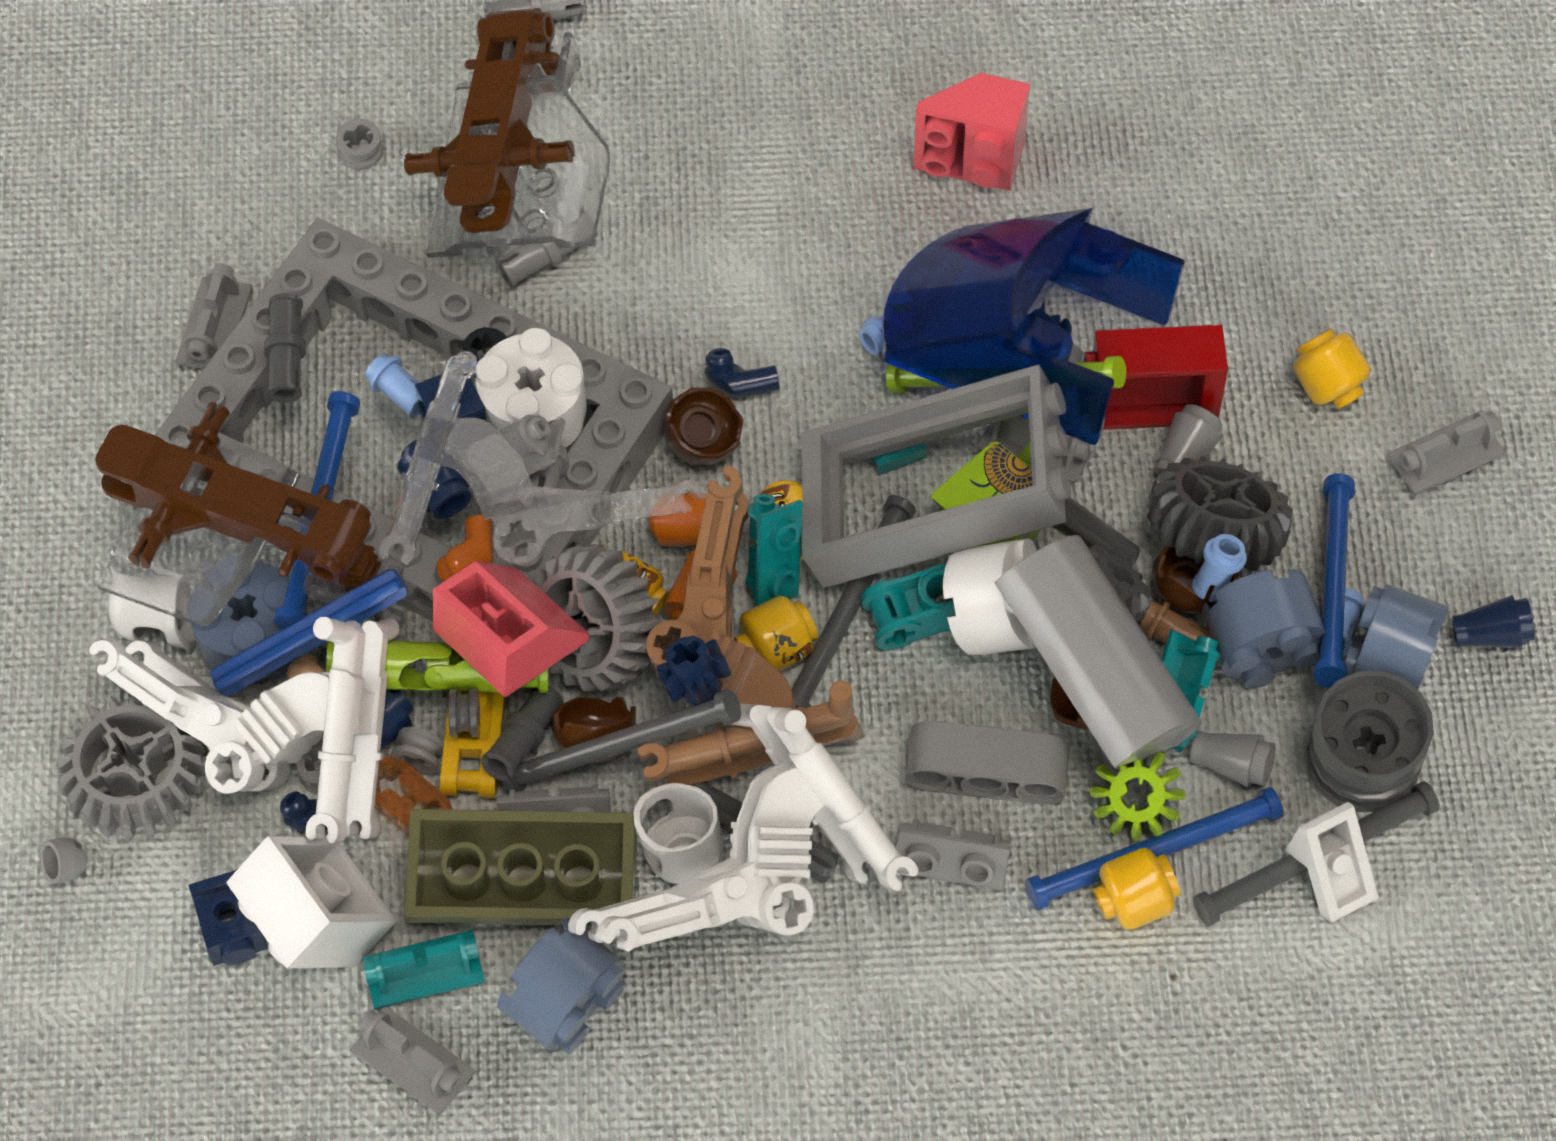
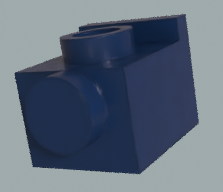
(230, 940)

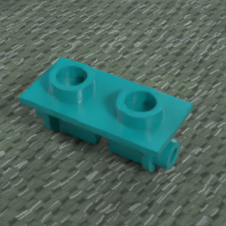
(776, 556)
(1191, 667)
(423, 969)

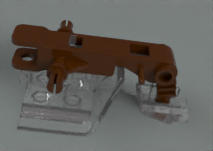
(517, 146)
(207, 514)

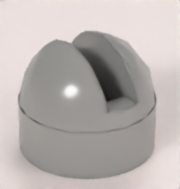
(62, 859)

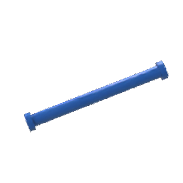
(342, 408)
(1338, 490)
(1264, 806)

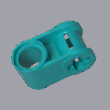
(911, 608)

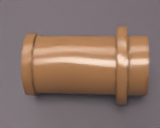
(1160, 620)

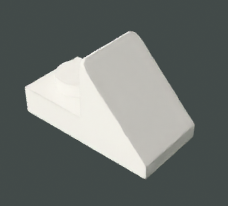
(1335, 862)

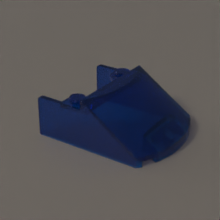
(973, 297)

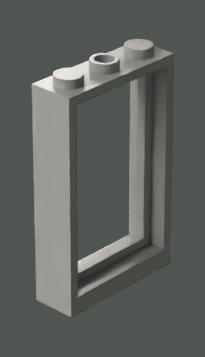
(1021, 511)

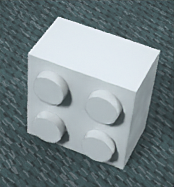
(310, 902)

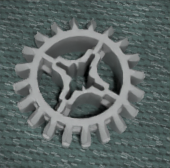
(610, 605)
(100, 795)

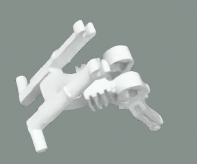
(283, 722)
(767, 848)

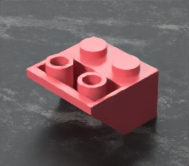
(973, 131)
(503, 624)

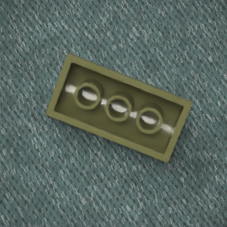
(516, 865)

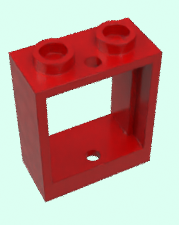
(1163, 372)

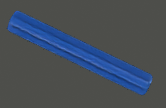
(299, 636)

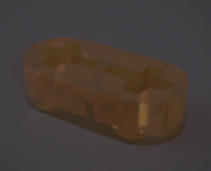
(415, 790)

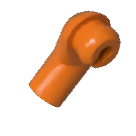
(474, 548)

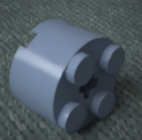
(245, 618)
(1265, 626)
(1399, 634)
(562, 986)

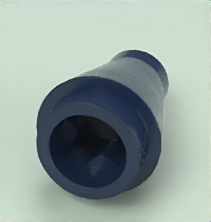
(1496, 624)

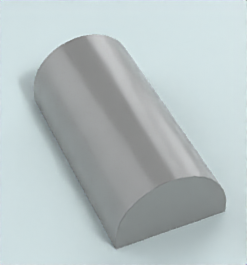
(1098, 652)

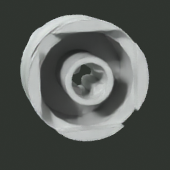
(533, 377)
(983, 617)

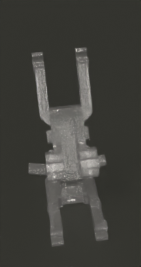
(503, 483)

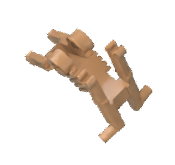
(752, 678)

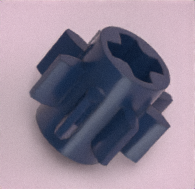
(693, 670)

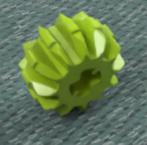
(1155, 797)

